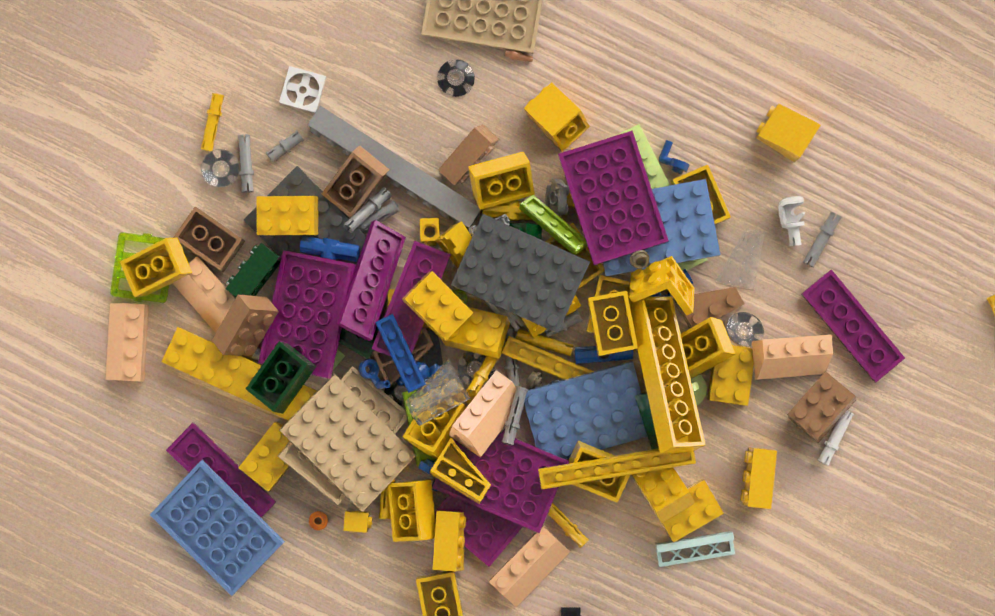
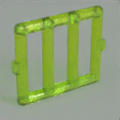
(117, 273)

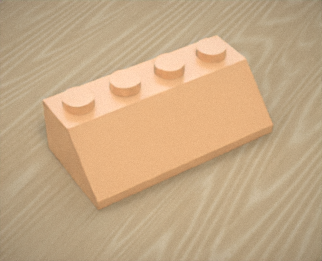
(206, 293)
(127, 342)
(792, 356)
(485, 415)
(529, 566)

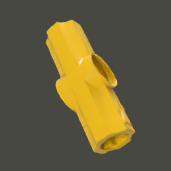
(510, 209)

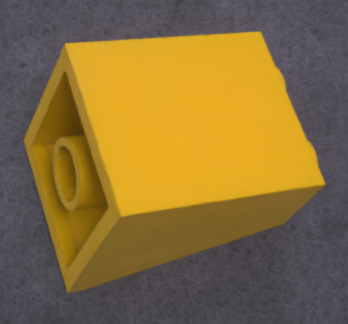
(557, 116)
(787, 132)

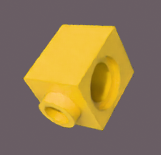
(426, 223)
(357, 521)

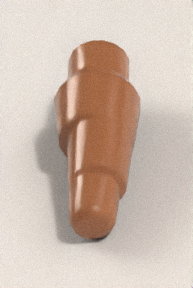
(516, 55)

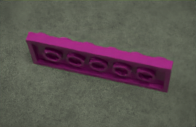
(418, 264)
(371, 280)
(853, 326)
(195, 446)

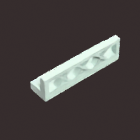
(693, 542)

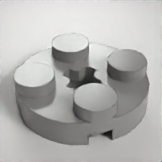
(556, 197)

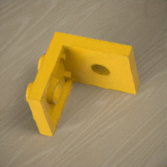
(659, 277)

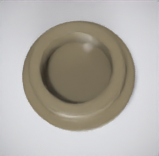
(639, 259)
(534, 380)

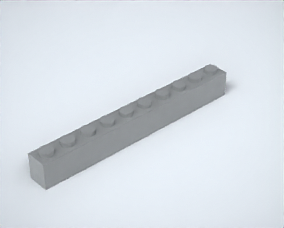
(401, 171)

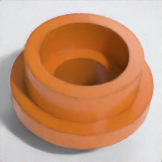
(322, 515)

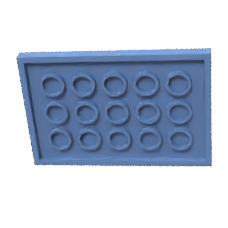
(688, 225)
(588, 409)
(217, 528)

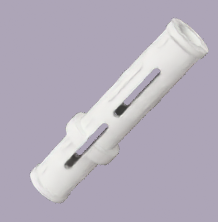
(835, 438)

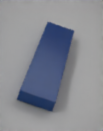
(400, 353)

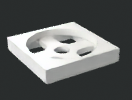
(292, 71)

